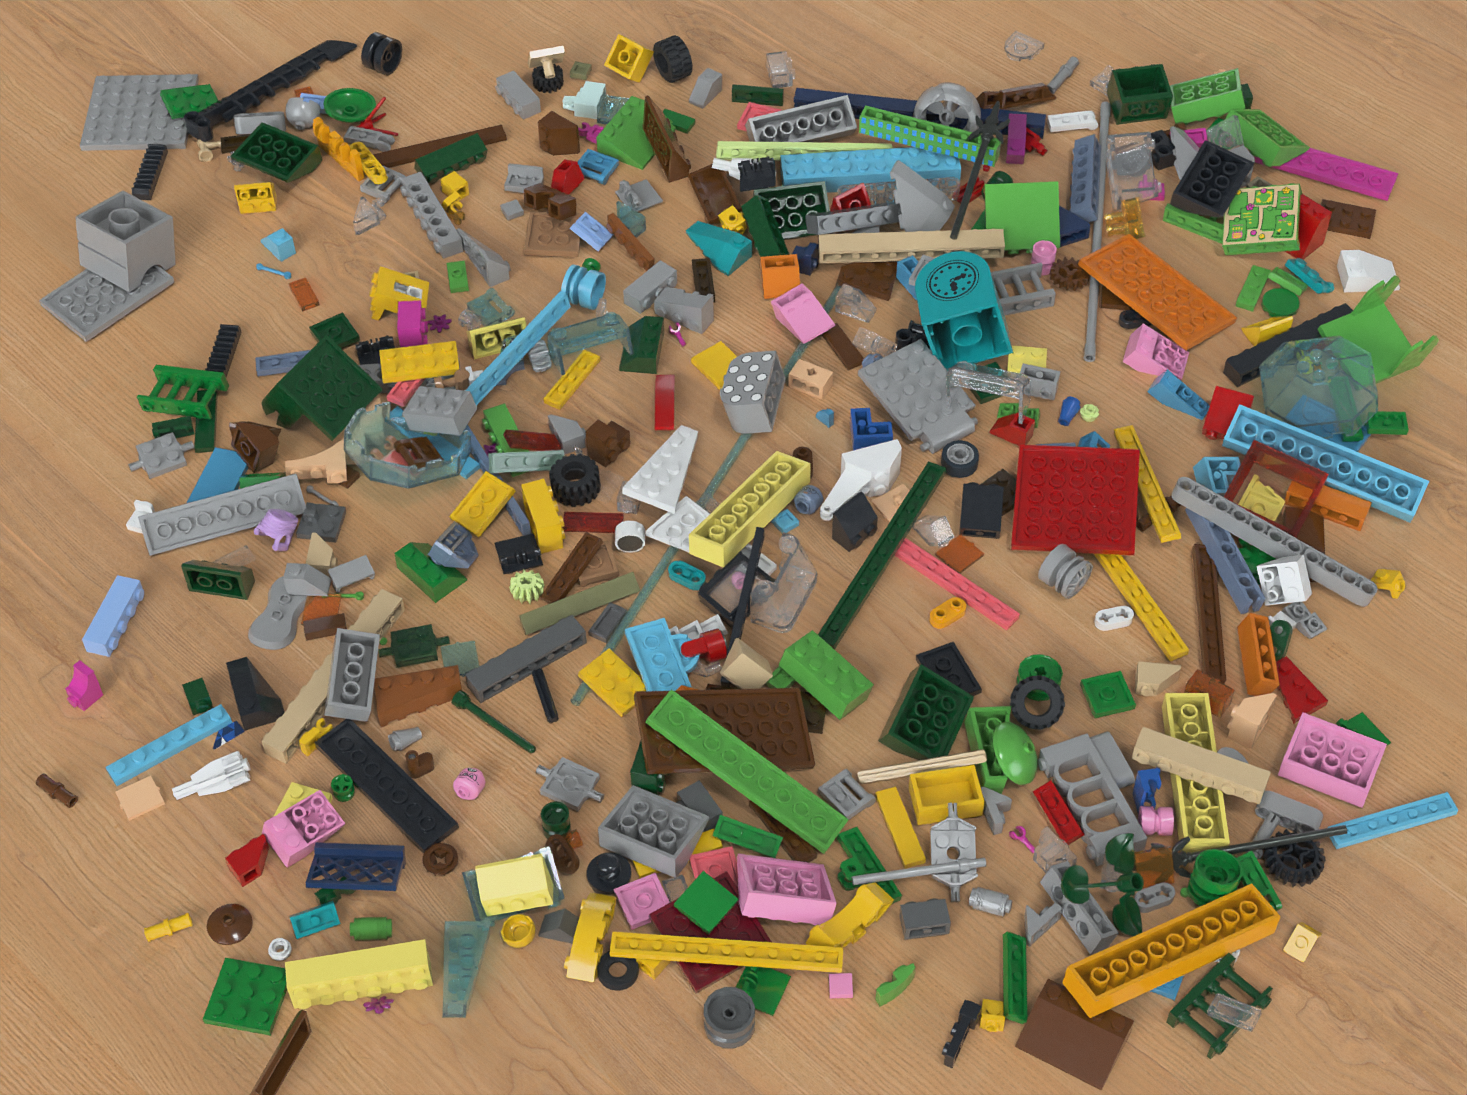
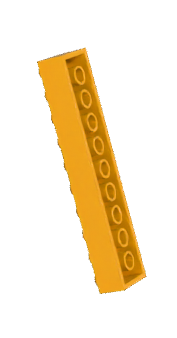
(1170, 950)

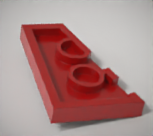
(1297, 690)

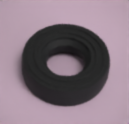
(617, 983)

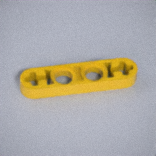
(369, 162)

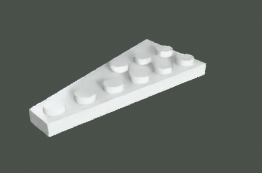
(664, 474)

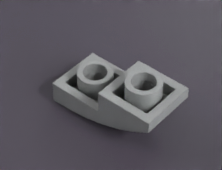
(1307, 623)

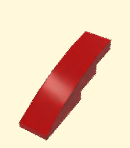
(664, 402)

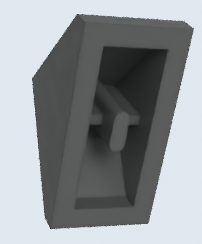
(559, 926)

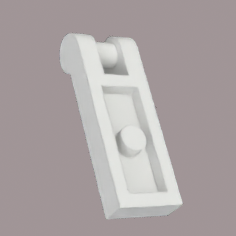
(1072, 121)

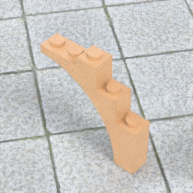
(326, 464)

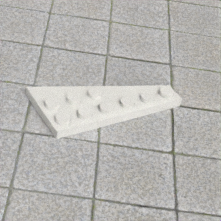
(676, 527)

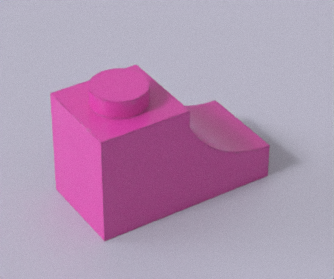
(84, 687)

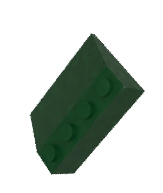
(278, 153)
(793, 203)
(926, 716)

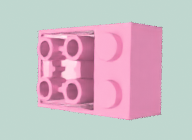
(802, 313)
(1154, 353)
(300, 826)

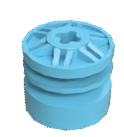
(584, 286)

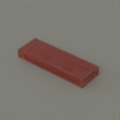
(531, 440)
(591, 522)

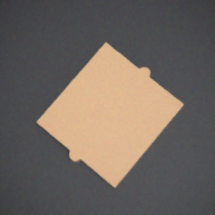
(140, 798)

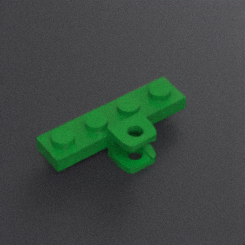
(861, 861)

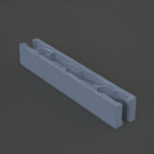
(1229, 563)

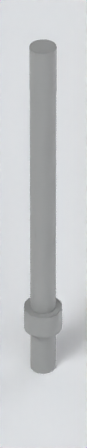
(962, 865)

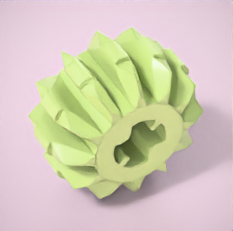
(526, 586)

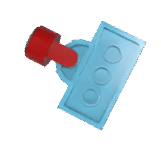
(668, 658)

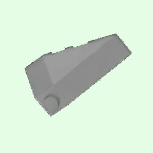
(1184, 150)
(487, 261)

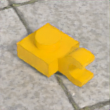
(308, 739)

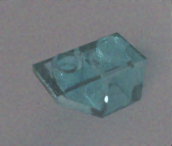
(631, 219)

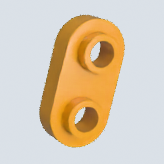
(949, 611)

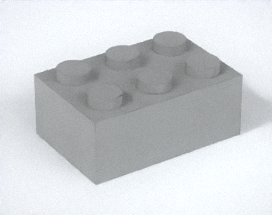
(439, 410)

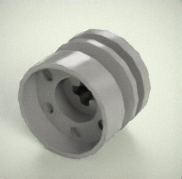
(1065, 571)

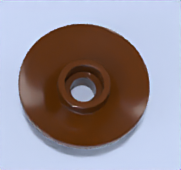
(229, 932)

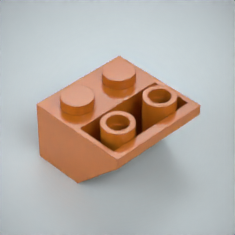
(779, 274)

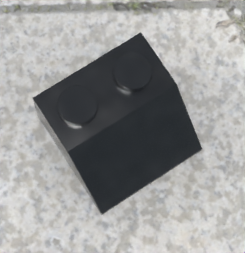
(854, 522)

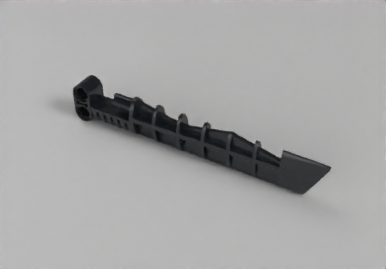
(200, 123)

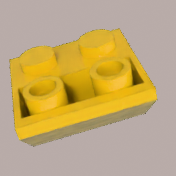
(256, 197)

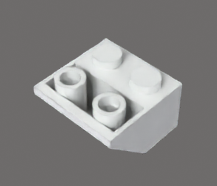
(1285, 580)

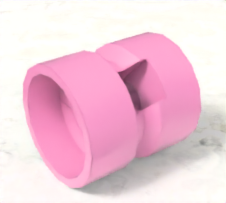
(1044, 253)
(1156, 820)

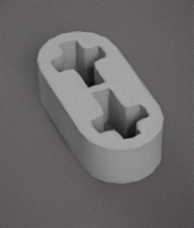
(1156, 900)

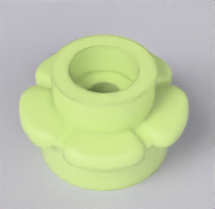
(1089, 412)

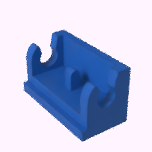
(1145, 787)

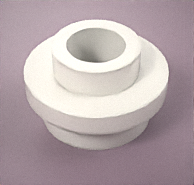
(279, 943)

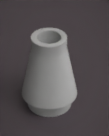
(403, 738)

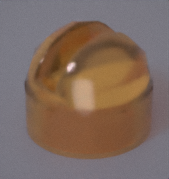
(574, 839)

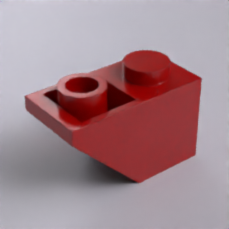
(567, 176)
(1010, 429)
(249, 860)

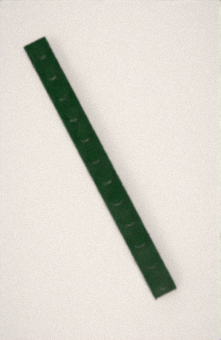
(881, 554)

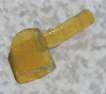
(457, 217)

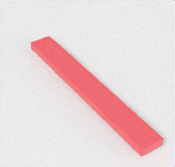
(957, 584)

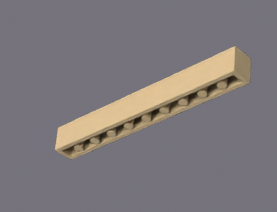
(900, 245)
(311, 702)

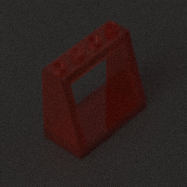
(1284, 466)

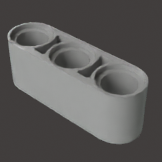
(248, 122)
(1113, 759)
(1291, 812)

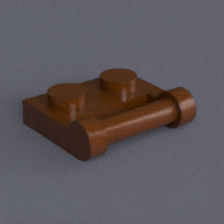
(422, 449)

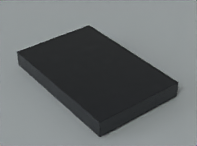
(950, 664)

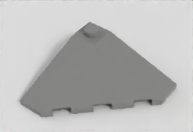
(920, 202)

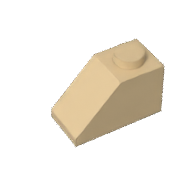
(320, 555)
(1155, 677)

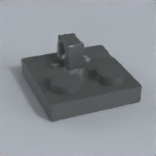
(323, 520)

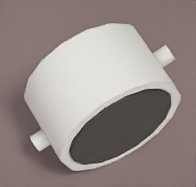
(629, 536)

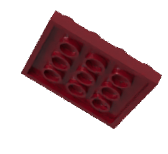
(733, 926)

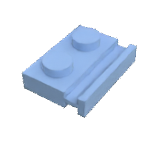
(591, 231)

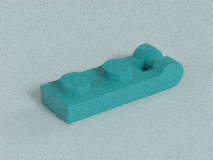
(1309, 276)

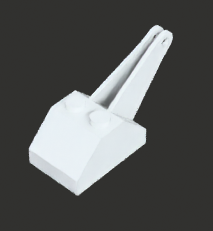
(865, 471)

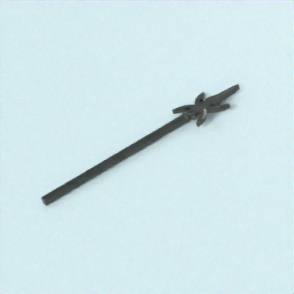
(986, 131)
(1183, 858)

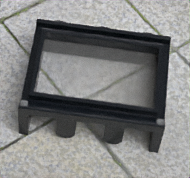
(725, 588)

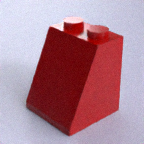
(1312, 227)
(1222, 410)

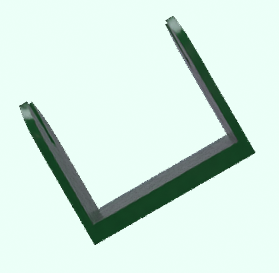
(323, 388)

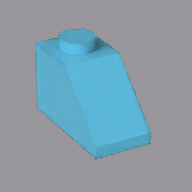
(279, 244)

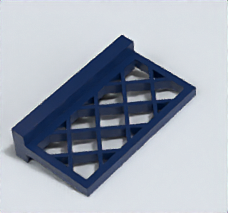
(356, 857)

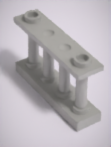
(1023, 301)

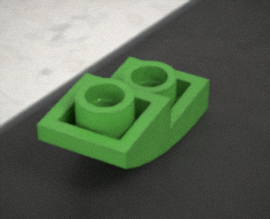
(1011, 408)
(900, 981)

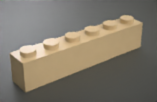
(1201, 765)

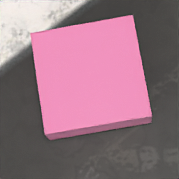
(840, 985)

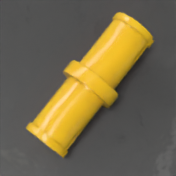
(168, 927)

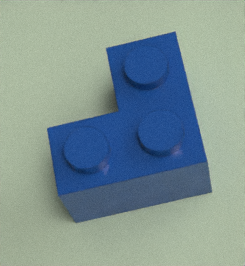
(865, 432)

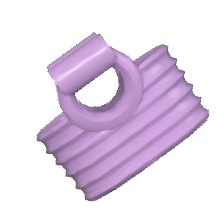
(276, 525)

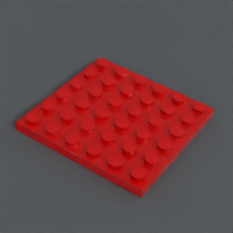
(1076, 499)

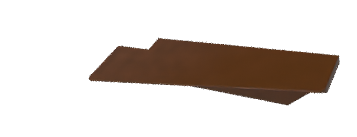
(1015, 96)

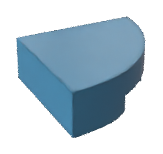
(826, 417)

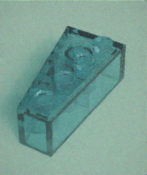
(463, 956)

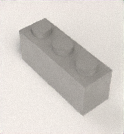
(518, 95)
(646, 288)

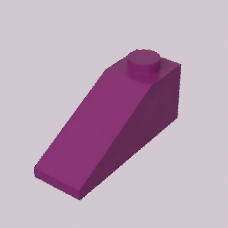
(1016, 139)

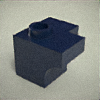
(807, 258)

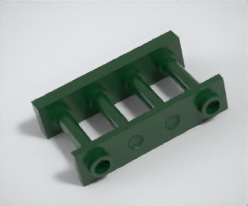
(1211, 985)

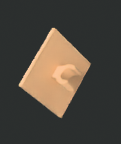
(890, 502)

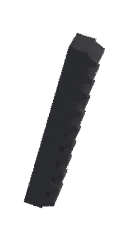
(149, 171)
(224, 349)

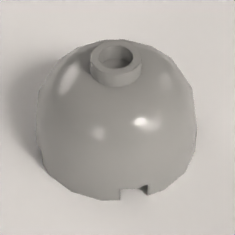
(301, 113)

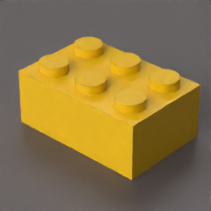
(543, 515)
(935, 789)

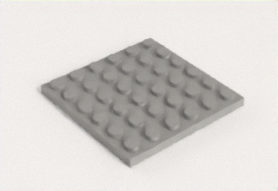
(131, 113)

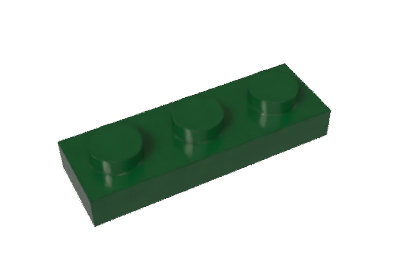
(757, 95)

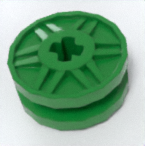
(1039, 666)

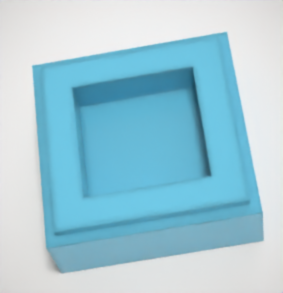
(785, 521)

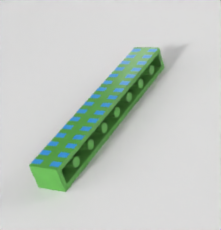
(925, 135)

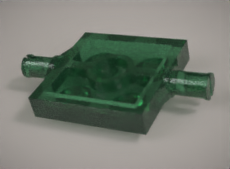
(414, 646)

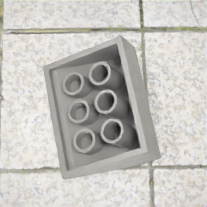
(652, 831)

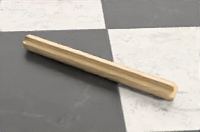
(919, 766)

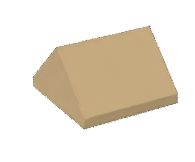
(746, 667)

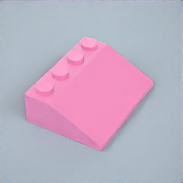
(1332, 760)
(784, 890)

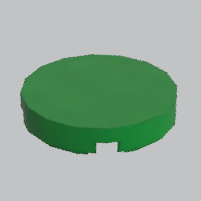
(1280, 302)

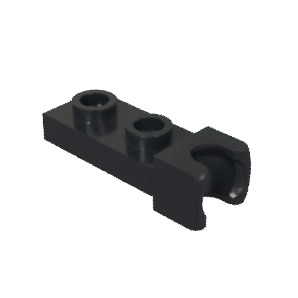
(968, 1019)

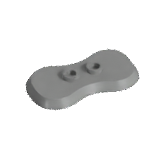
(278, 622)

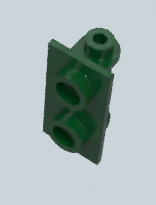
(180, 427)

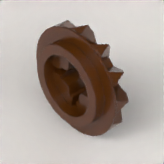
(440, 850)

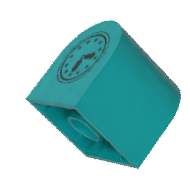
(961, 309)

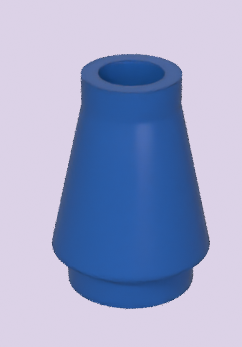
(1069, 409)

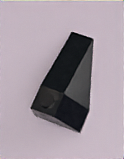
(254, 696)

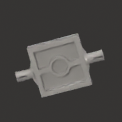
(161, 455)
(570, 783)

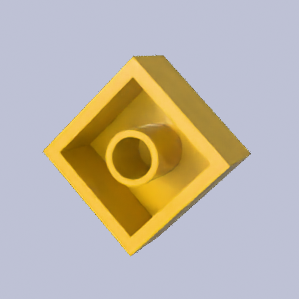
(629, 58)

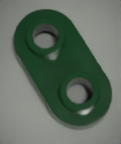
(1282, 640)

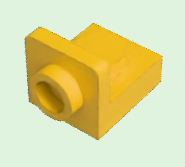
(992, 1015)

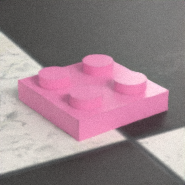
(640, 899)

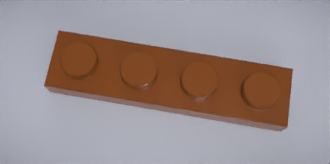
(630, 242)

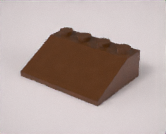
(664, 142)
(1070, 1040)

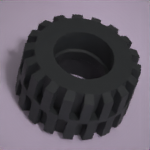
(672, 58)
(573, 468)
(1037, 721)

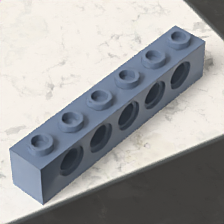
(1086, 178)

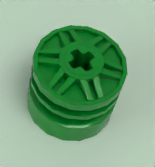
(1214, 876)

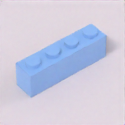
(113, 616)

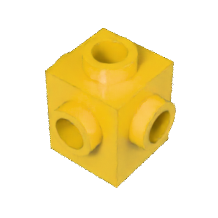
(733, 220)

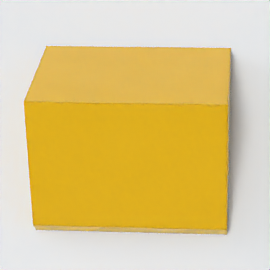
(1267, 329)

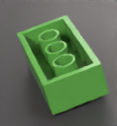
(826, 674)

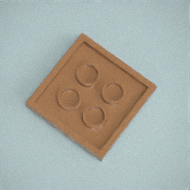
(551, 236)

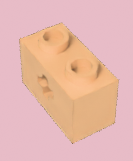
(810, 379)

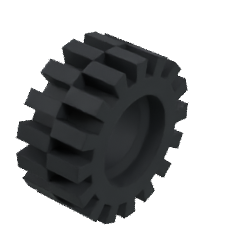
(544, 84)

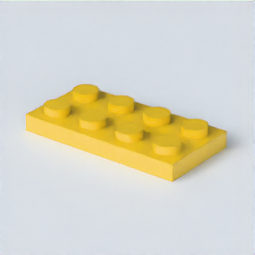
(419, 362)

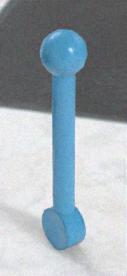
(287, 275)

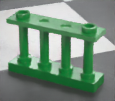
(183, 377)

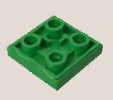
(706, 902)

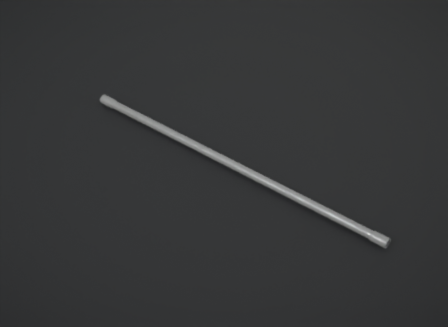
(1090, 347)

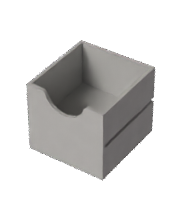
(125, 239)

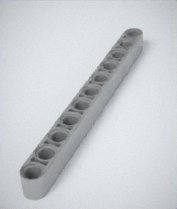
(1273, 540)

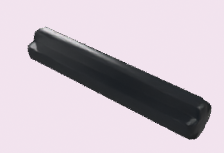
(545, 695)

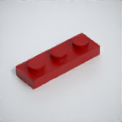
(1058, 812)

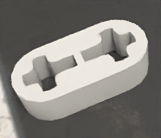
(1113, 617)

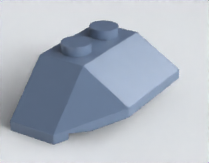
(454, 548)

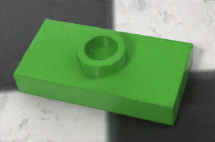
(457, 276)
(1288, 281)

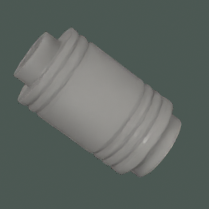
(990, 901)

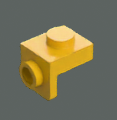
(1389, 580)

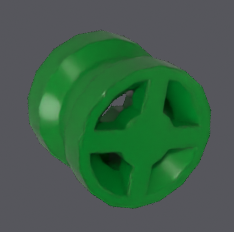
(338, 784)

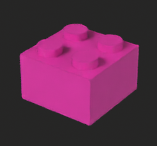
(411, 323)

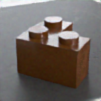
(606, 441)

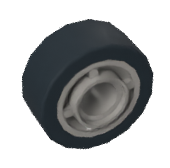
(960, 458)

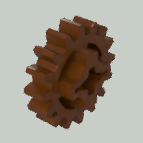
(1068, 274)

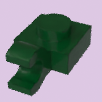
(327, 895)

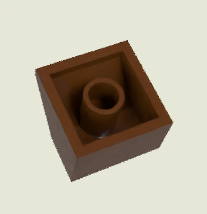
(558, 135)
(255, 445)

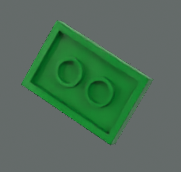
(187, 99)

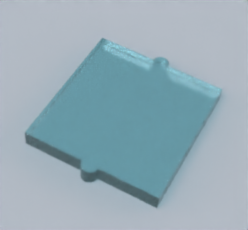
(461, 654)

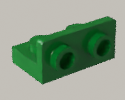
(1387, 423)

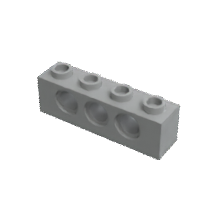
(1085, 919)

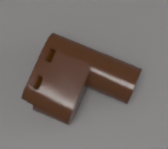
(419, 764)

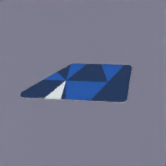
(227, 734)

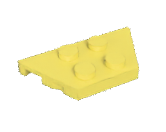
(1262, 500)

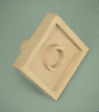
(546, 58)

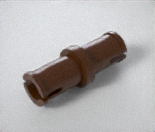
(56, 790)

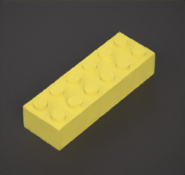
(358, 974)

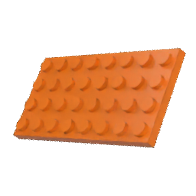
(1157, 291)

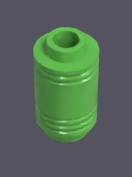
(371, 928)

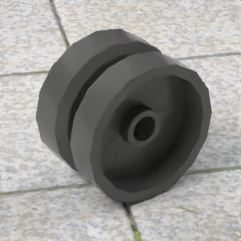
(729, 1017)

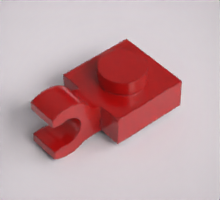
(1032, 142)

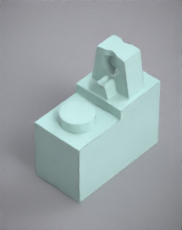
(587, 101)

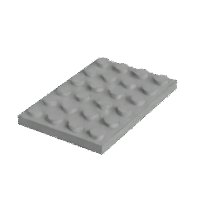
(93, 303)

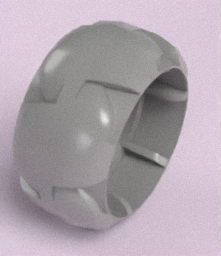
(952, 95)

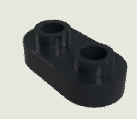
(1131, 319)

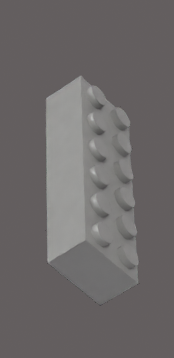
(805, 123)

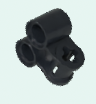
(908, 336)

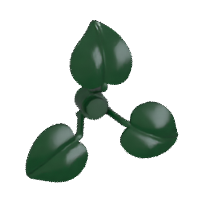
(1120, 854)

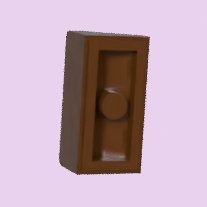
(324, 626)

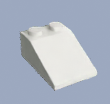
(1362, 270)

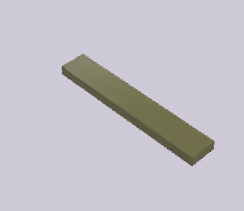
(579, 603)

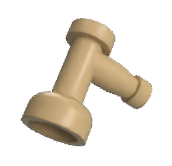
(205, 153)

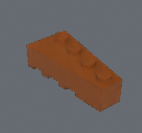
(414, 692)

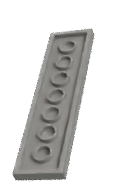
(220, 514)

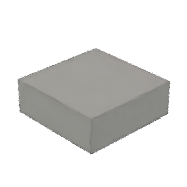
(512, 209)

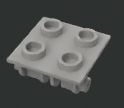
(638, 195)

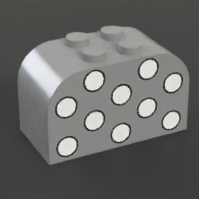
(753, 391)

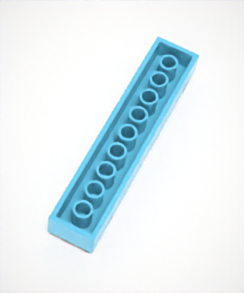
(864, 166)
(1349, 471)

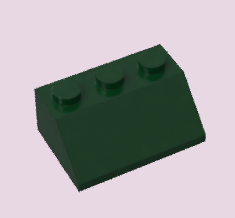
(646, 342)
(218, 579)

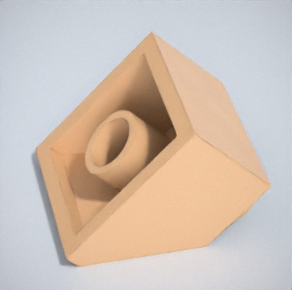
(1250, 719)

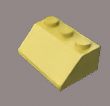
(489, 339)
(514, 885)

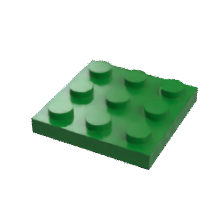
(247, 996)

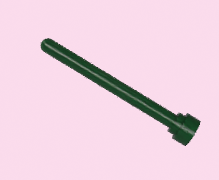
(462, 700)

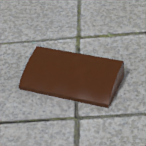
(713, 192)
(1312, 531)
(284, 1056)

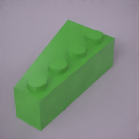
(980, 729)

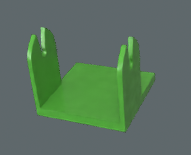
(1379, 334)

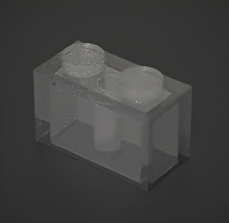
(779, 69)

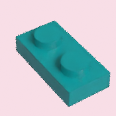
(314, 919)

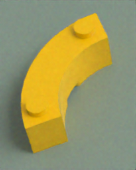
(850, 923)
(593, 924)

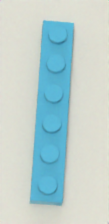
(168, 745)
(1395, 820)

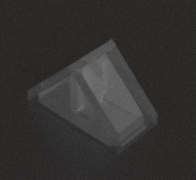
(365, 217)

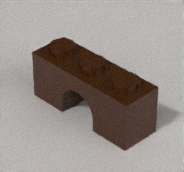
(558, 203)

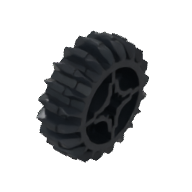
(1290, 863)

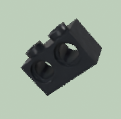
(1163, 153)

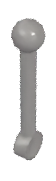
(310, 489)

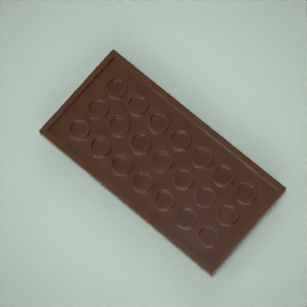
(764, 719)

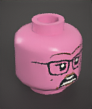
(469, 783)

